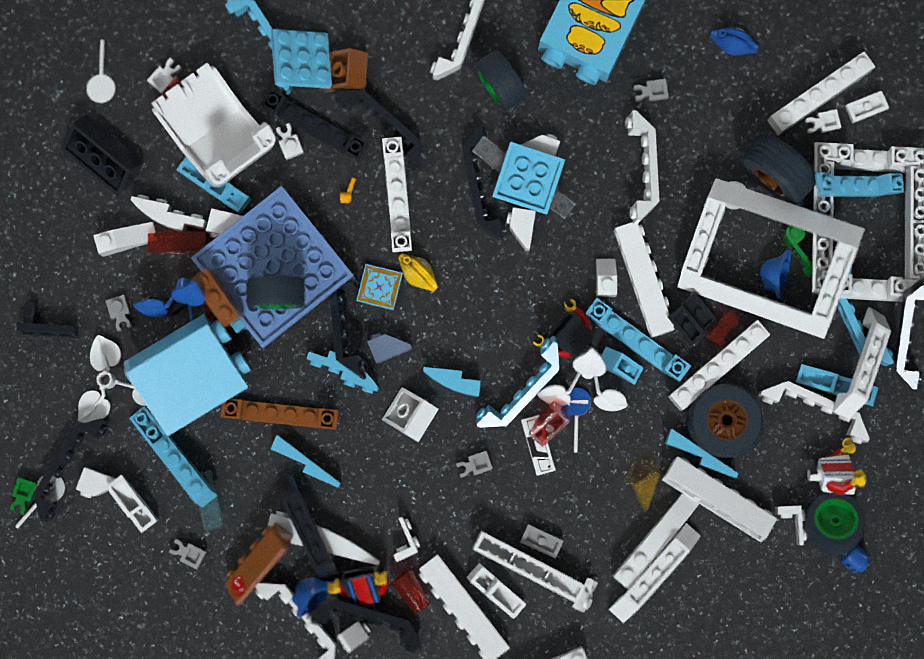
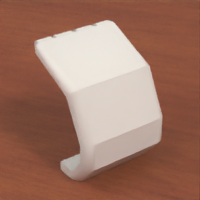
(212, 126)

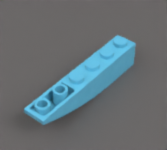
(173, 458)

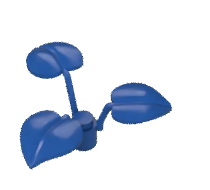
(185, 292)

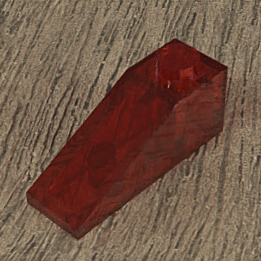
(176, 242)

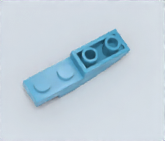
(349, 377)

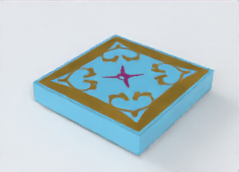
(379, 287)

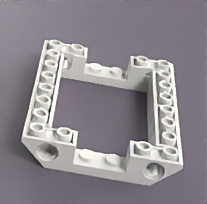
(898, 159)
(697, 257)

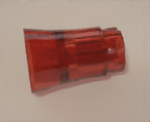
(411, 590)

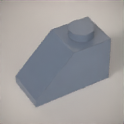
(386, 347)

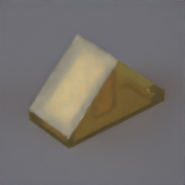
(645, 488)

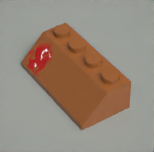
(257, 562)

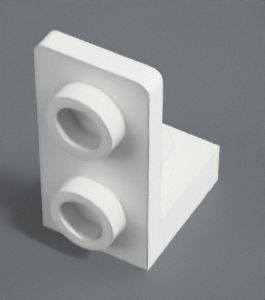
(786, 512)
(404, 551)

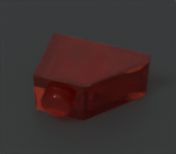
(549, 423)

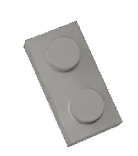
(541, 541)

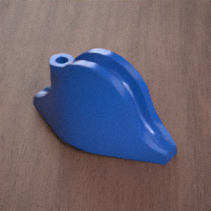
(734, 41)
(775, 273)
(309, 595)

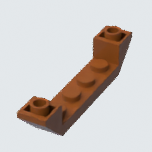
(280, 414)

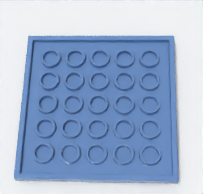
(274, 242)

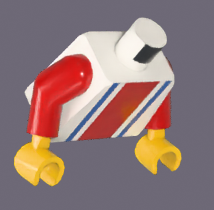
(836, 471)

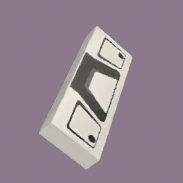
(540, 455)

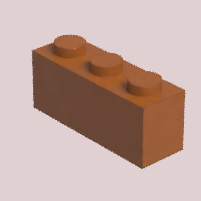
(218, 298)

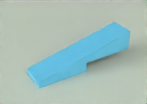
(706, 460)
(311, 468)

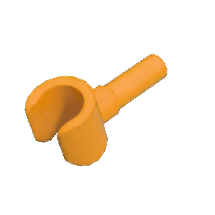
(345, 197)

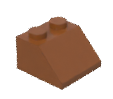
(348, 70)

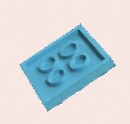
(301, 58)
(528, 178)

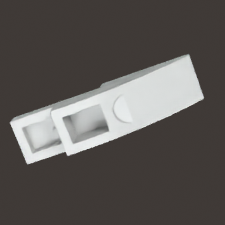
(161, 213)

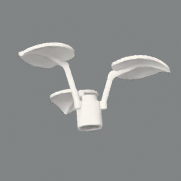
(102, 356)
(589, 366)

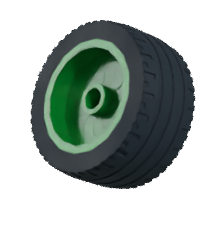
(500, 80)
(275, 292)
(834, 523)

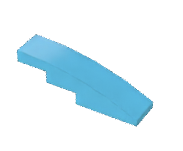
(226, 193)
(829, 382)

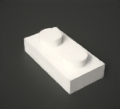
(867, 107)

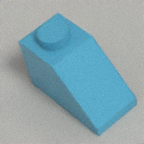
(621, 365)

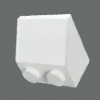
(410, 414)

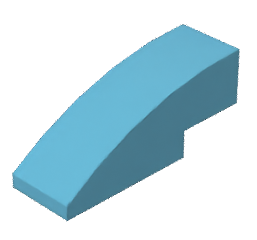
(453, 380)

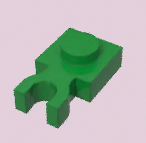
(23, 492)

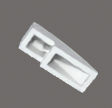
(132, 503)
(496, 590)

